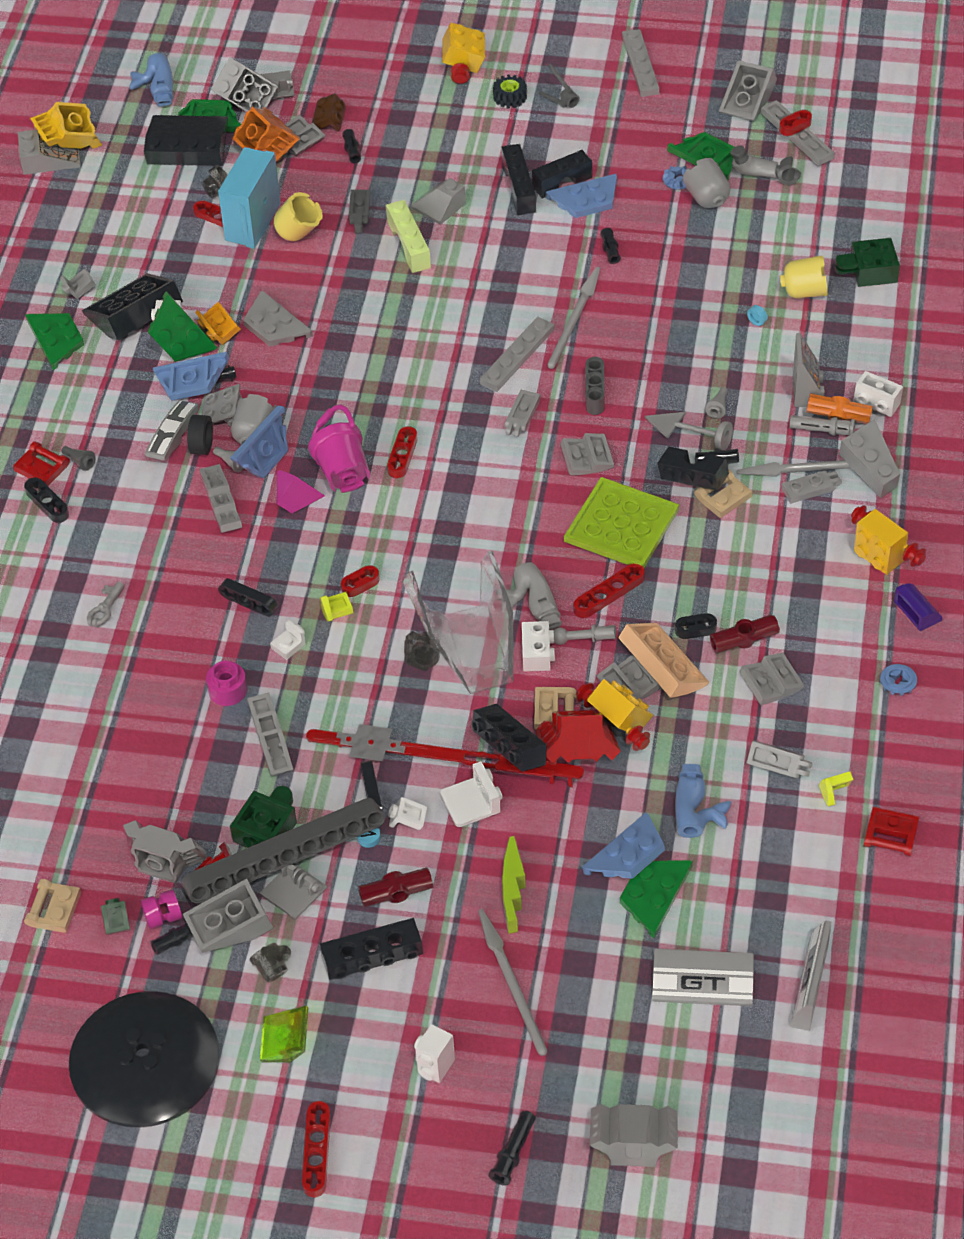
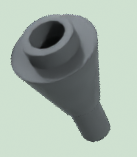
(83, 458)

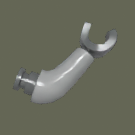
(755, 166)

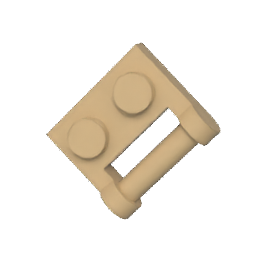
(727, 498)
(547, 701)
(60, 907)

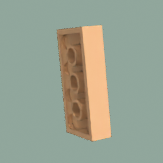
(662, 659)

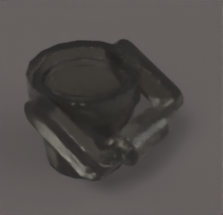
(214, 181)
(422, 653)
(271, 961)

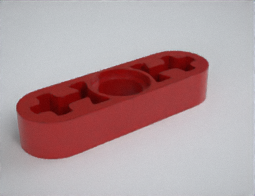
(211, 208)
(405, 459)

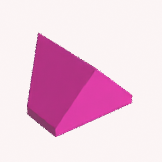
(294, 493)

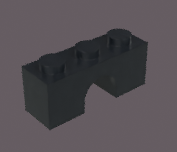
(548, 177)
(708, 473)

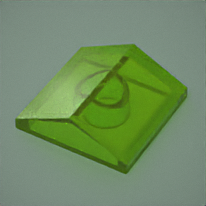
(284, 1035)

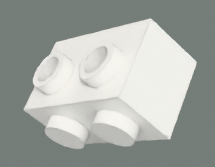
(879, 393)
(536, 646)
(434, 1053)

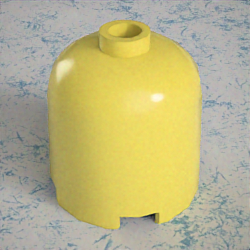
(297, 217)
(805, 278)

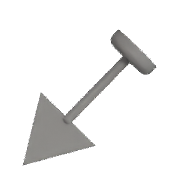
(668, 422)

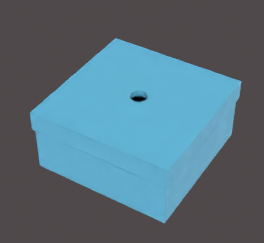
(249, 197)

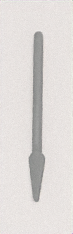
(587, 291)
(775, 469)
(496, 944)

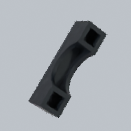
(521, 184)

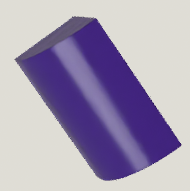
(916, 606)

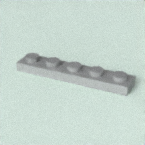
(640, 63)
(805, 139)
(517, 354)

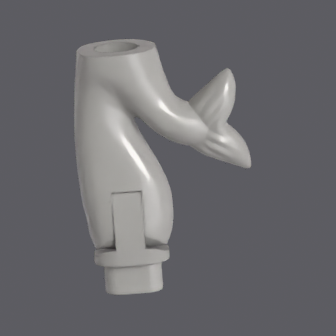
(540, 596)

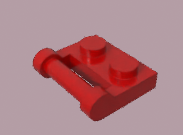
(32, 467)
(891, 824)

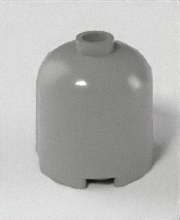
(707, 183)
(249, 415)

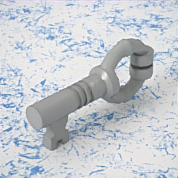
(104, 607)

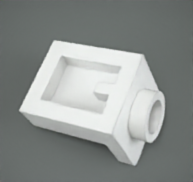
(289, 641)
(407, 813)

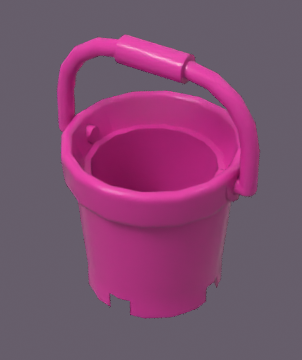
(339, 451)

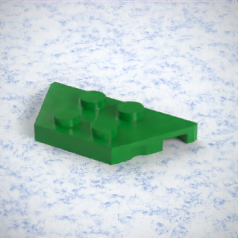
(202, 107)
(705, 146)
(178, 332)
(55, 335)
(654, 891)

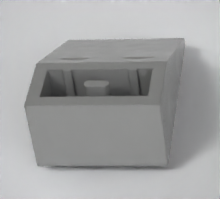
(243, 86)

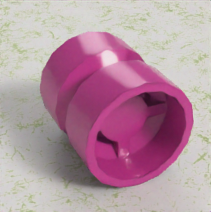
(153, 912)

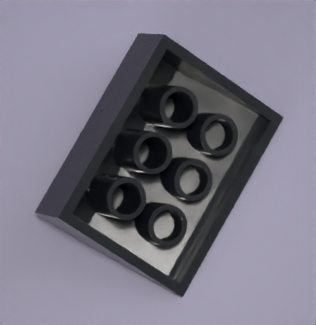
(186, 140)
(130, 306)

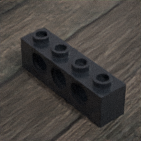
(509, 737)
(378, 939)

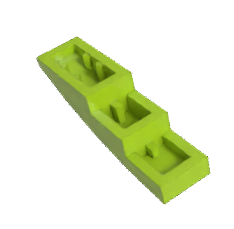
(512, 881)

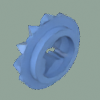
(669, 177)
(894, 672)

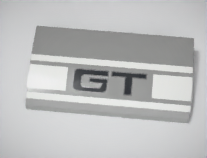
(703, 977)
(811, 977)

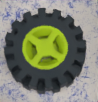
(510, 91)

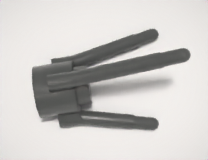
(568, 96)

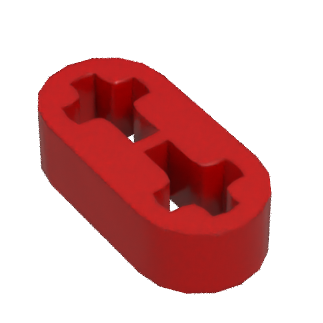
(795, 122)
(360, 580)

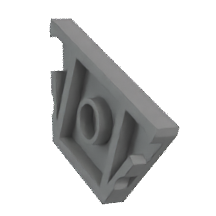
(273, 322)

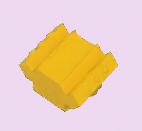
(67, 126)

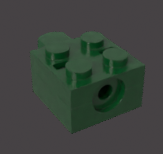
(871, 262)
(264, 817)

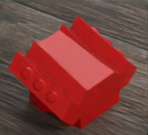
(577, 736)

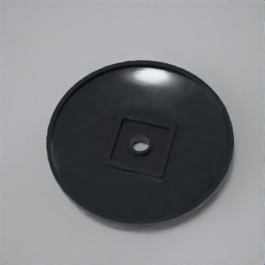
(150, 1087)

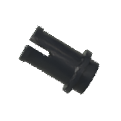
(227, 374)

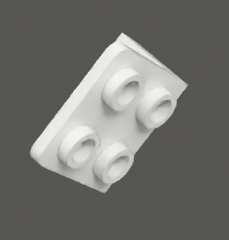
(472, 798)

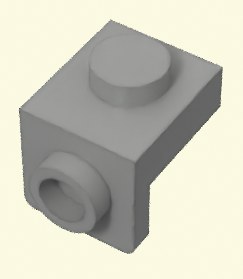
(78, 284)

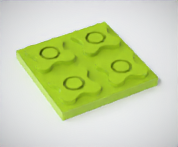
(621, 523)

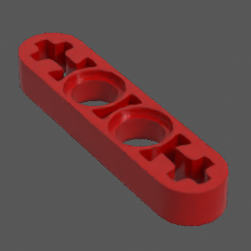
(606, 588)
(316, 1148)

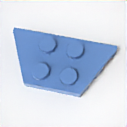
(586, 197)
(191, 376)
(264, 446)
(629, 851)

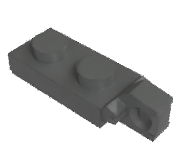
(359, 209)

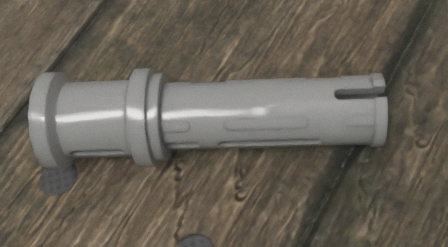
(832, 426)

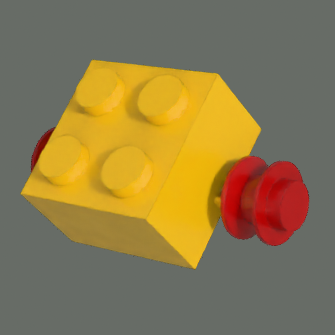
(463, 50)
(883, 541)
(621, 708)

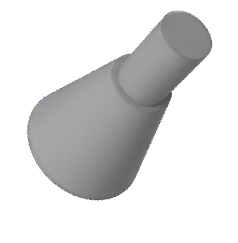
(717, 406)
(225, 455)

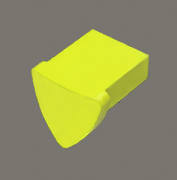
(336, 606)
(833, 783)

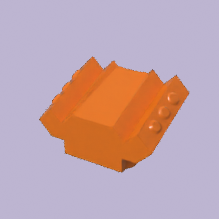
(265, 133)

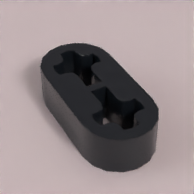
(695, 626)

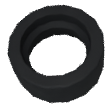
(200, 434)

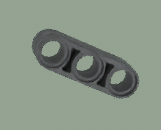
(595, 386)

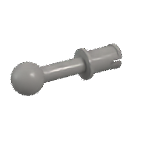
(561, 635)

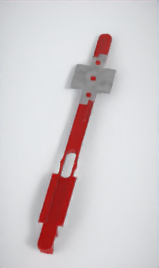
(374, 741)

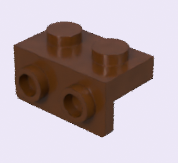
(329, 111)

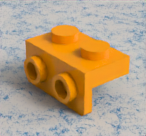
(218, 322)

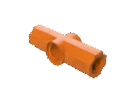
(839, 407)

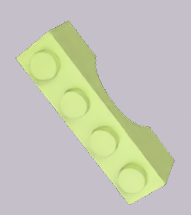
(415, 248)

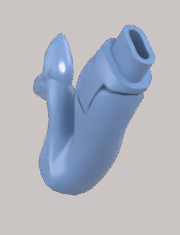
(160, 74)
(688, 797)

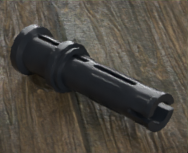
(509, 1156)

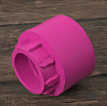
(226, 683)

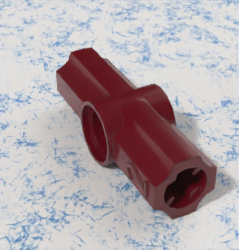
(744, 633)
(395, 887)

